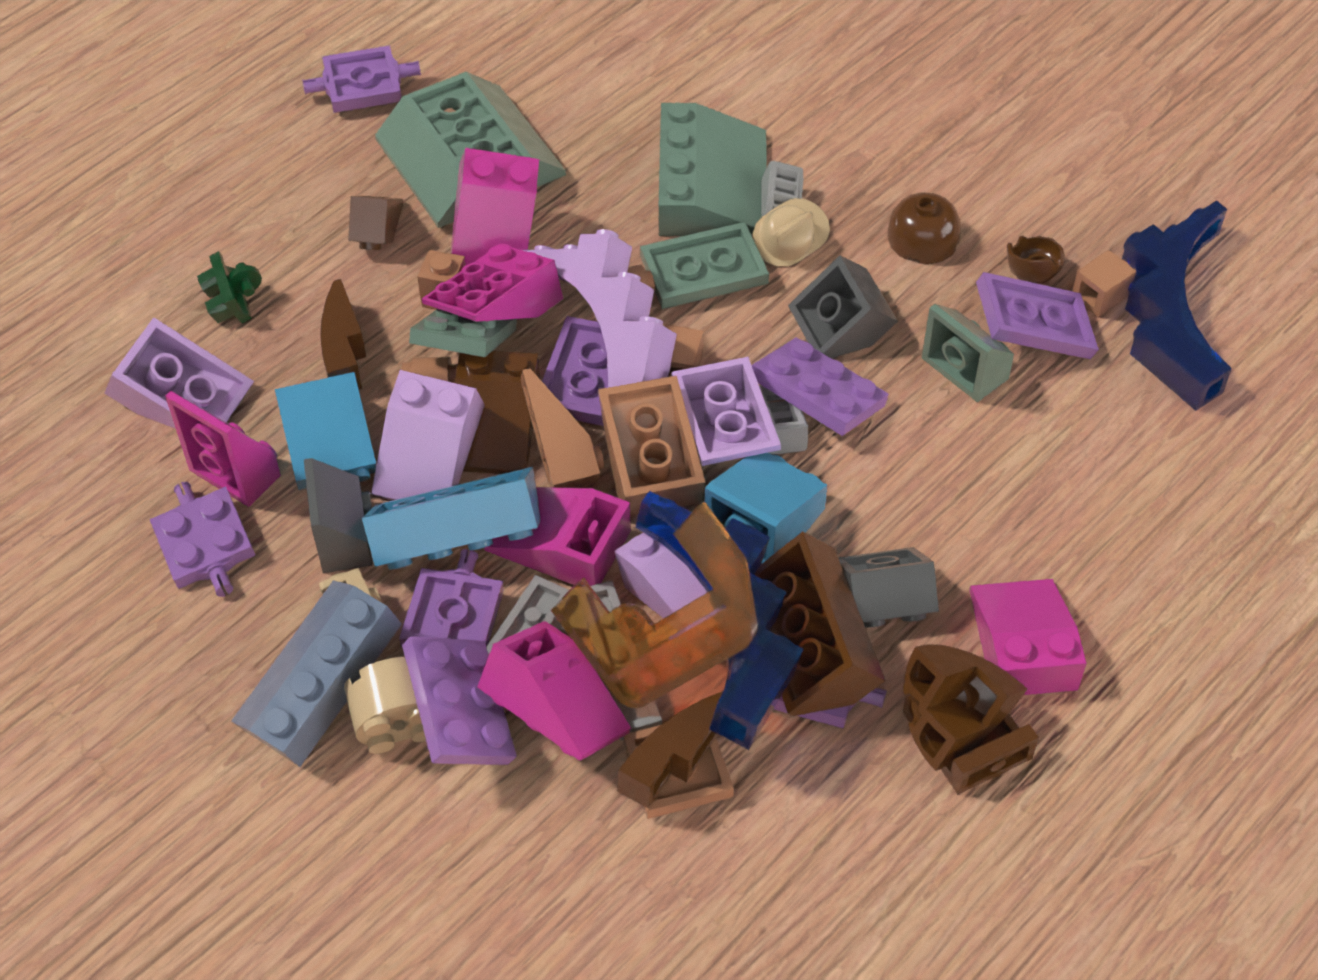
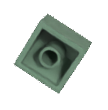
(965, 352)

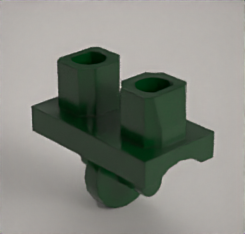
(233, 287)

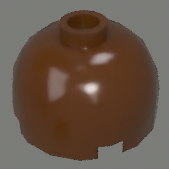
(924, 228)

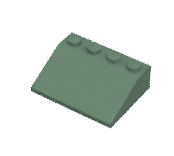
(708, 170)

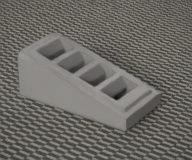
(780, 184)
(788, 423)

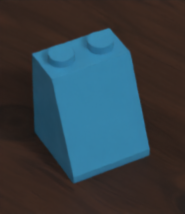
(326, 424)
(768, 496)

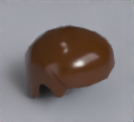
(1035, 258)

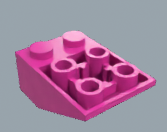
(500, 287)
(574, 536)
(553, 690)

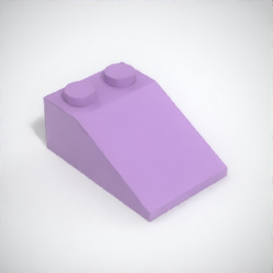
(170, 362)
(726, 411)
(425, 436)
(656, 575)

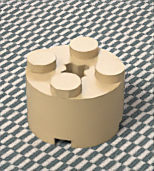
(384, 705)

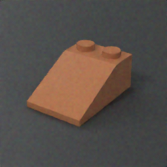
(651, 443)

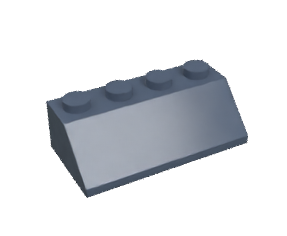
(308, 678)

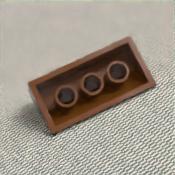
(823, 620)

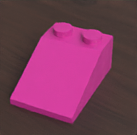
(493, 202)
(223, 451)
(1030, 634)

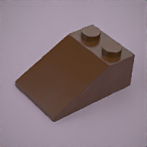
(505, 425)

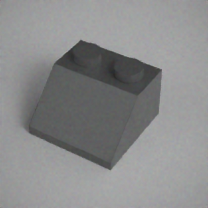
(842, 310)
(337, 516)
(891, 585)

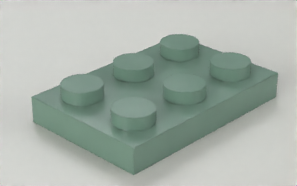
(704, 265)
(461, 334)

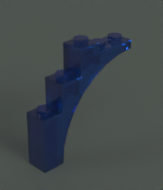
(1168, 337)
(769, 662)

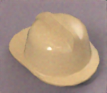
(791, 232)

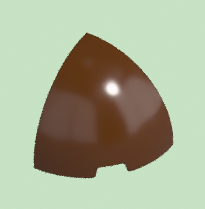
(955, 700)

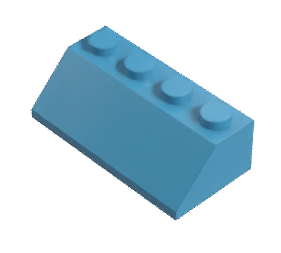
(453, 518)

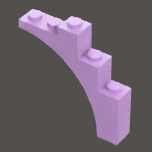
(634, 342)

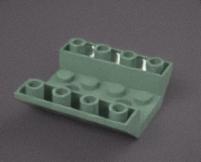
(429, 142)

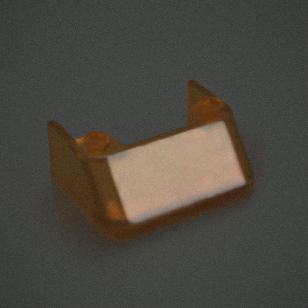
(650, 659)

